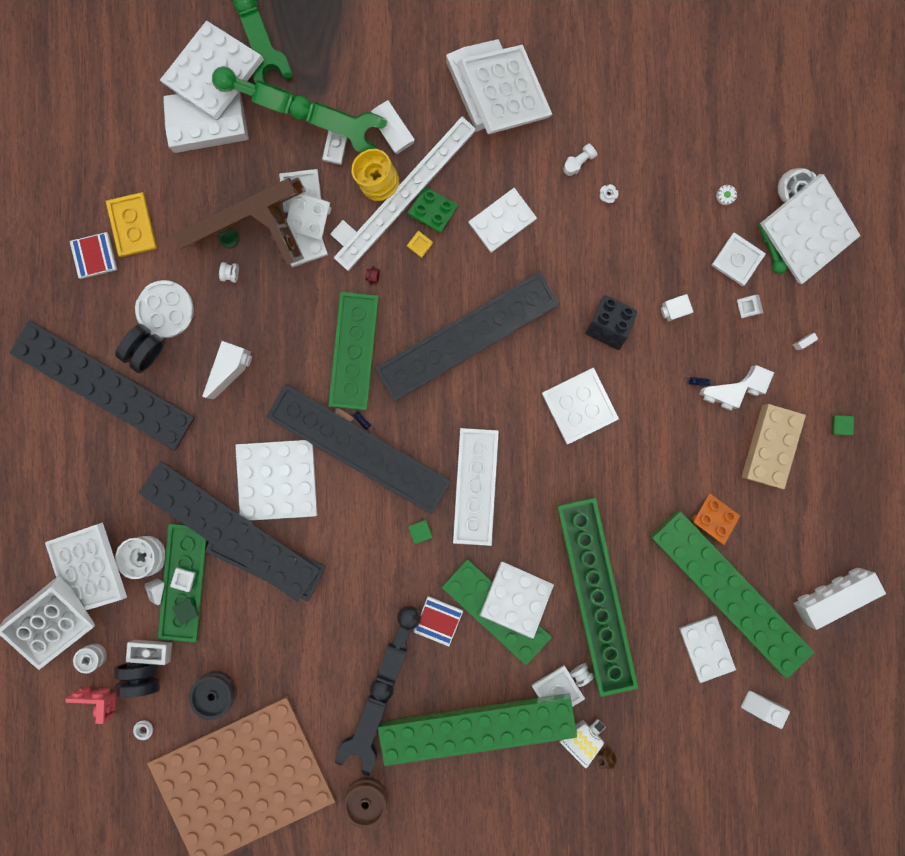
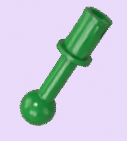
(778, 265)

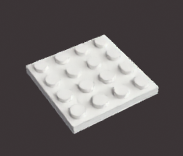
(193, 68)
(504, 88)
(810, 229)
(276, 480)
(87, 566)

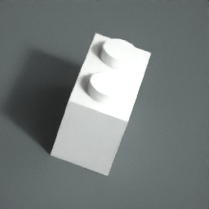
(149, 652)

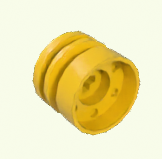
(375, 174)

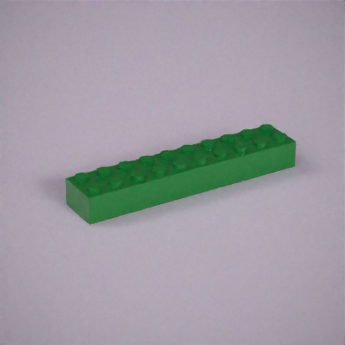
(731, 594)
(597, 596)
(477, 729)

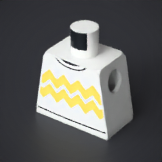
(587, 742)

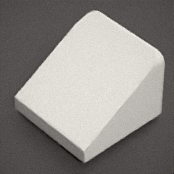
(750, 306)
(154, 590)

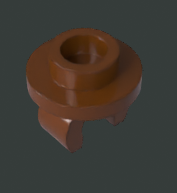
(609, 759)

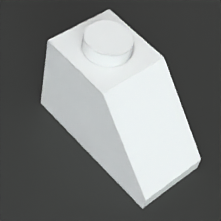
(765, 709)

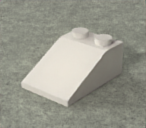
(227, 367)

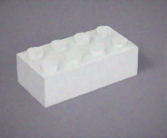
(839, 598)

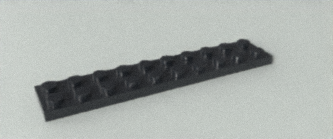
(467, 336)
(102, 385)
(358, 449)
(229, 531)

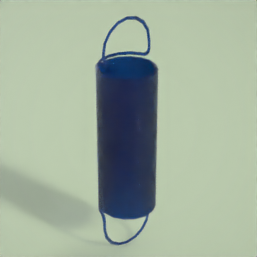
(699, 381)
(361, 420)

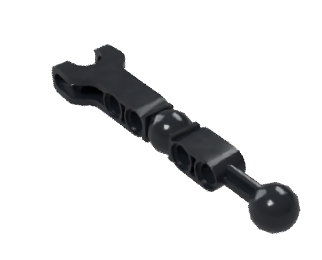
(380, 692)

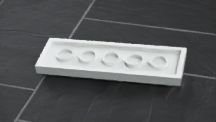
(475, 486)

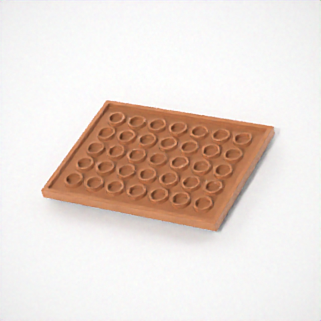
(242, 781)

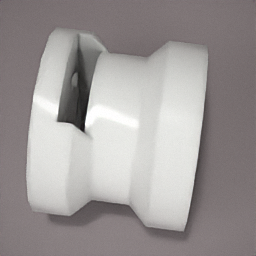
(229, 272)
(581, 675)

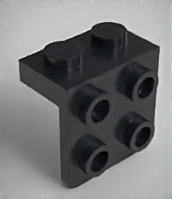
(612, 322)

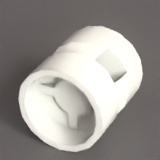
(90, 658)

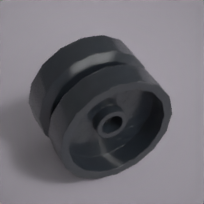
(139, 348)
(136, 679)
(211, 706)

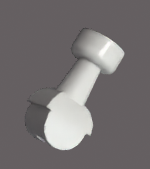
(573, 164)

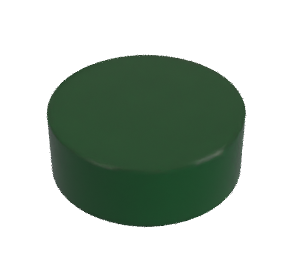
(229, 238)

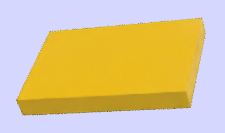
(131, 224)

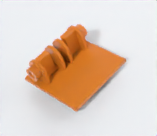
(716, 519)

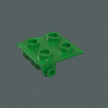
(432, 209)

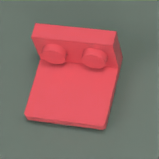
(103, 698)

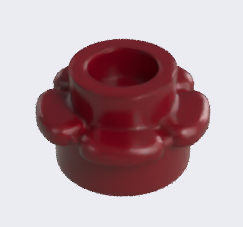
(372, 275)

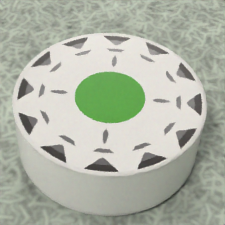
(726, 195)

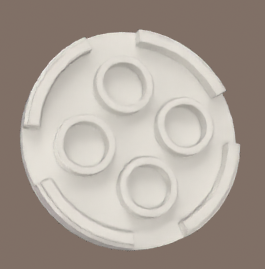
(165, 308)

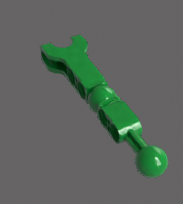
(260, 41)
(301, 108)

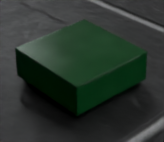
(185, 611)

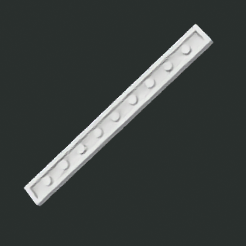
(405, 194)

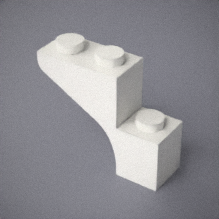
(731, 395)

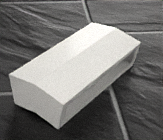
(395, 131)

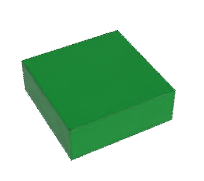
(842, 425)
(420, 531)

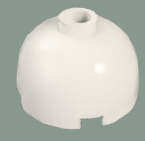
(793, 182)

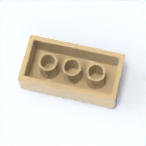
(773, 446)

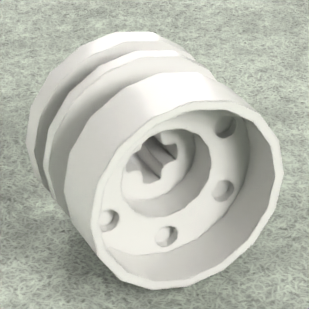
(131, 555)

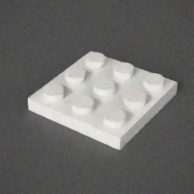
(580, 406)
(516, 600)

